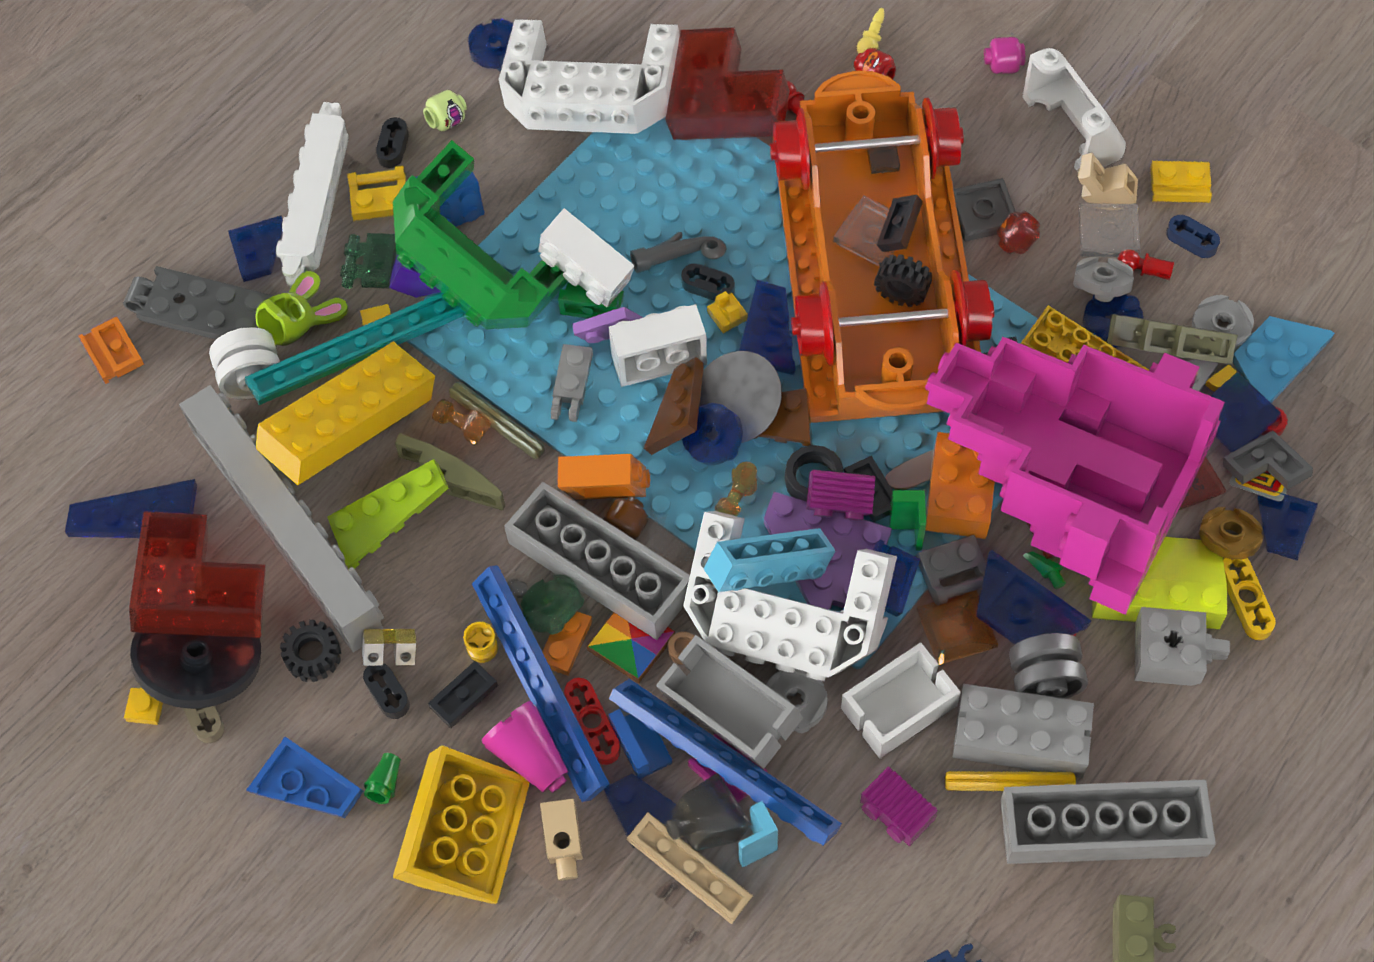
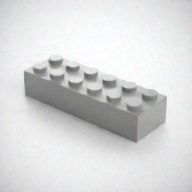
(599, 559)
(1107, 821)

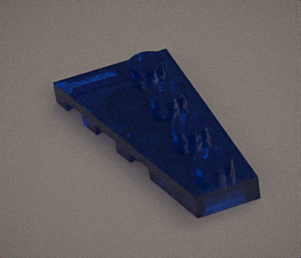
(123, 513)

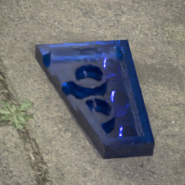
(768, 327)

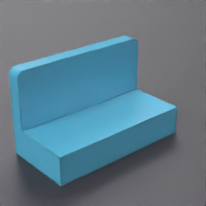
(764, 838)

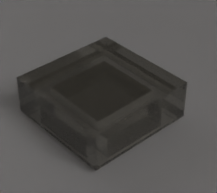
(883, 159)

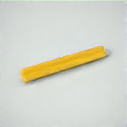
(1000, 779)

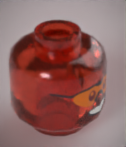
(1018, 232)

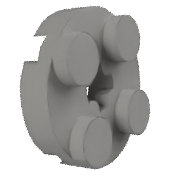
(1103, 278)
(1227, 310)
(812, 695)

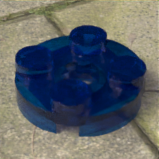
(480, 40)
(1096, 311)
(727, 442)

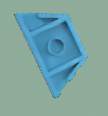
(1278, 354)

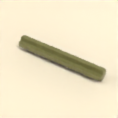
(499, 421)

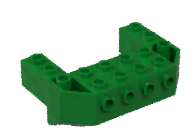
(454, 261)

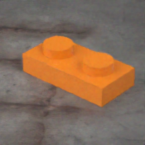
(564, 646)

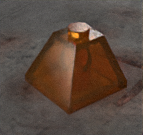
(955, 629)

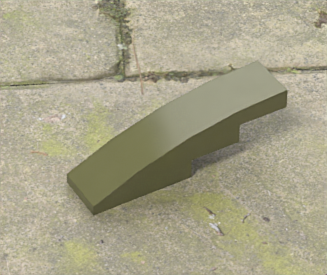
(1172, 339)
(461, 478)

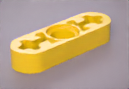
(1246, 610)

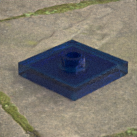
(1244, 413)

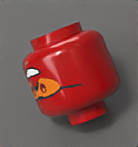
(875, 61)

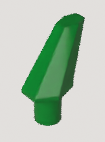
(1046, 568)

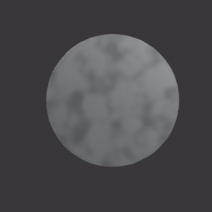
(746, 387)

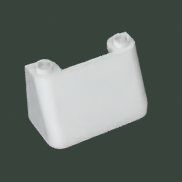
(1057, 84)

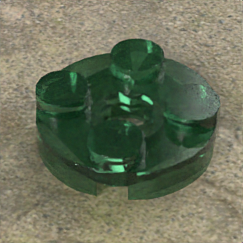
(565, 602)

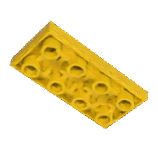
(1062, 337)

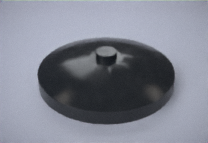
(194, 668)

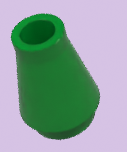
(383, 780)

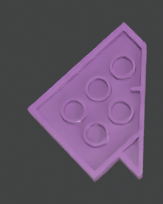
(845, 535)

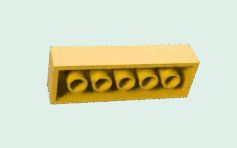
(344, 412)

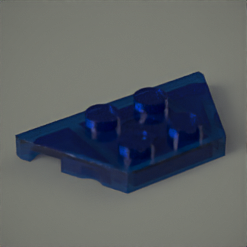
(1021, 606)

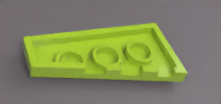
(372, 518)

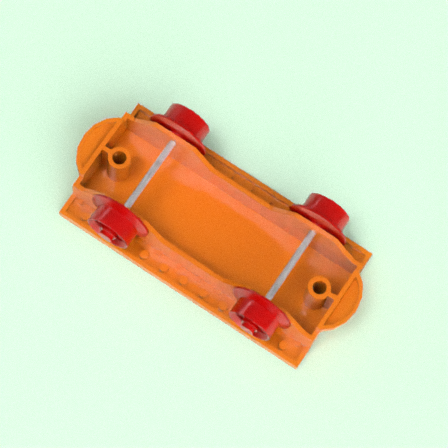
(853, 344)

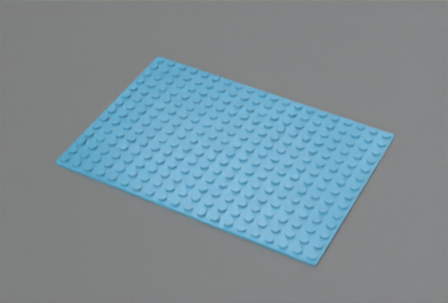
(637, 196)

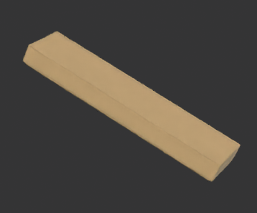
(689, 868)

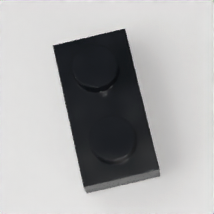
(899, 223)
(882, 489)
(462, 694)

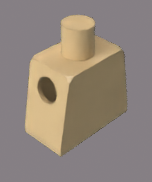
(562, 823)

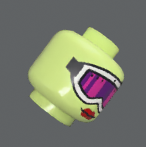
(445, 110)

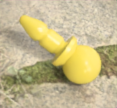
(871, 37)

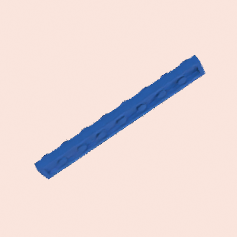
(540, 683)
(726, 762)

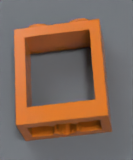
(602, 476)

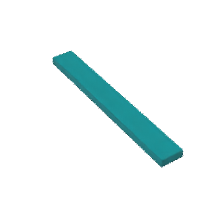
(350, 348)

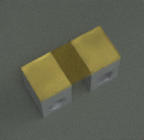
(374, 645)

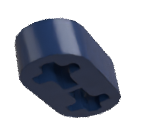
(1193, 236)

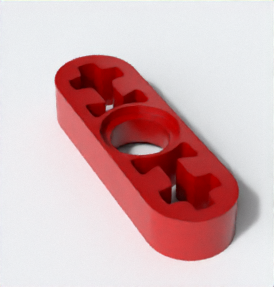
(590, 697)

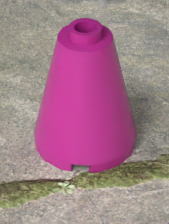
(528, 748)

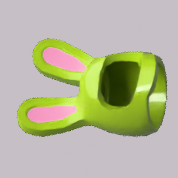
(290, 314)

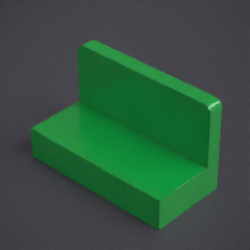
(575, 303)
(909, 512)

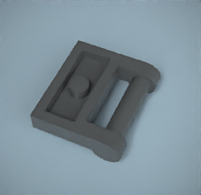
(949, 561)

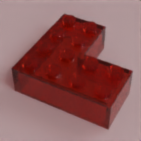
(715, 98)
(182, 592)

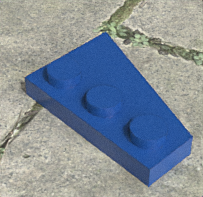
(304, 781)

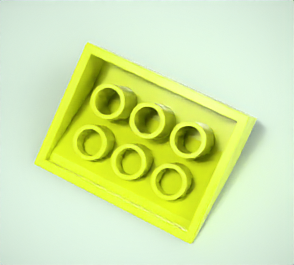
(1180, 578)

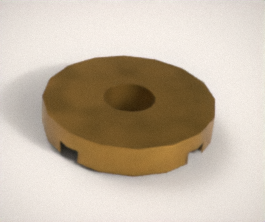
(1227, 545)

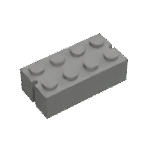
(730, 702)
(1023, 730)

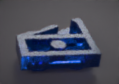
(1286, 524)

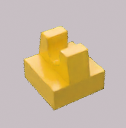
(727, 312)

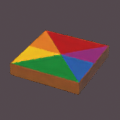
(628, 647)

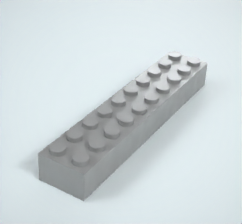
(283, 517)

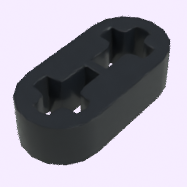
(386, 142)
(708, 281)
(380, 694)

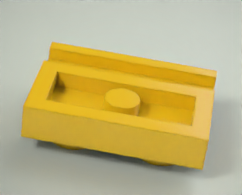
(1180, 181)

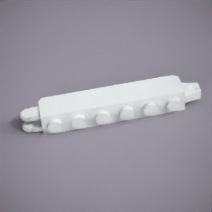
(313, 193)

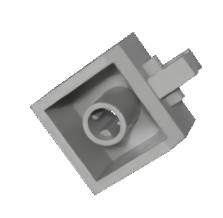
(1190, 645)

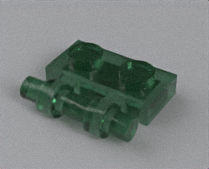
(377, 263)

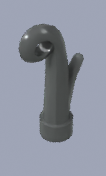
(675, 247)

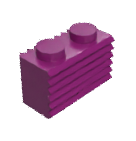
(840, 494)
(898, 807)

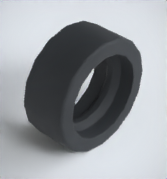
(807, 455)

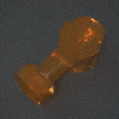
(472, 425)
(743, 484)

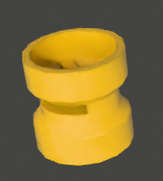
(478, 635)

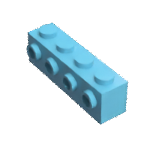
(769, 559)

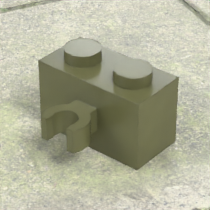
(1135, 931)

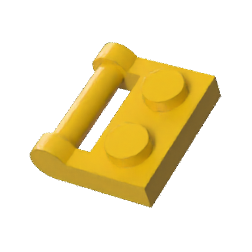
(374, 201)

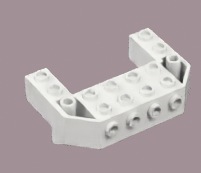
(586, 93)
(785, 629)

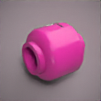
(1005, 55)

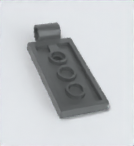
(208, 306)

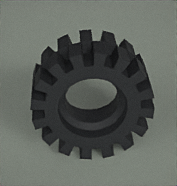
(903, 280)
(306, 634)

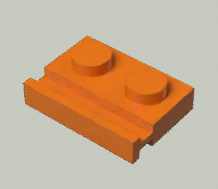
(111, 350)

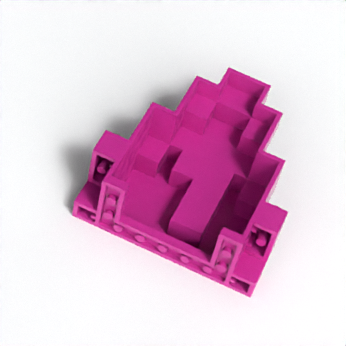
(1082, 450)

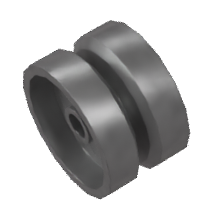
(1049, 666)

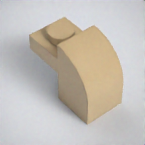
(1106, 185)

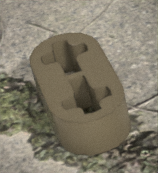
(195, 719)

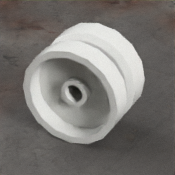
(239, 355)

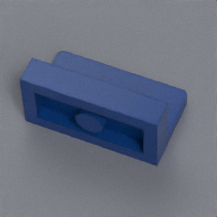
(640, 744)

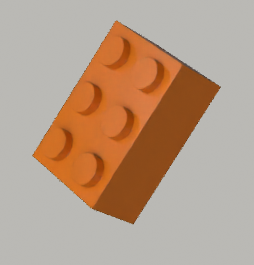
(957, 494)

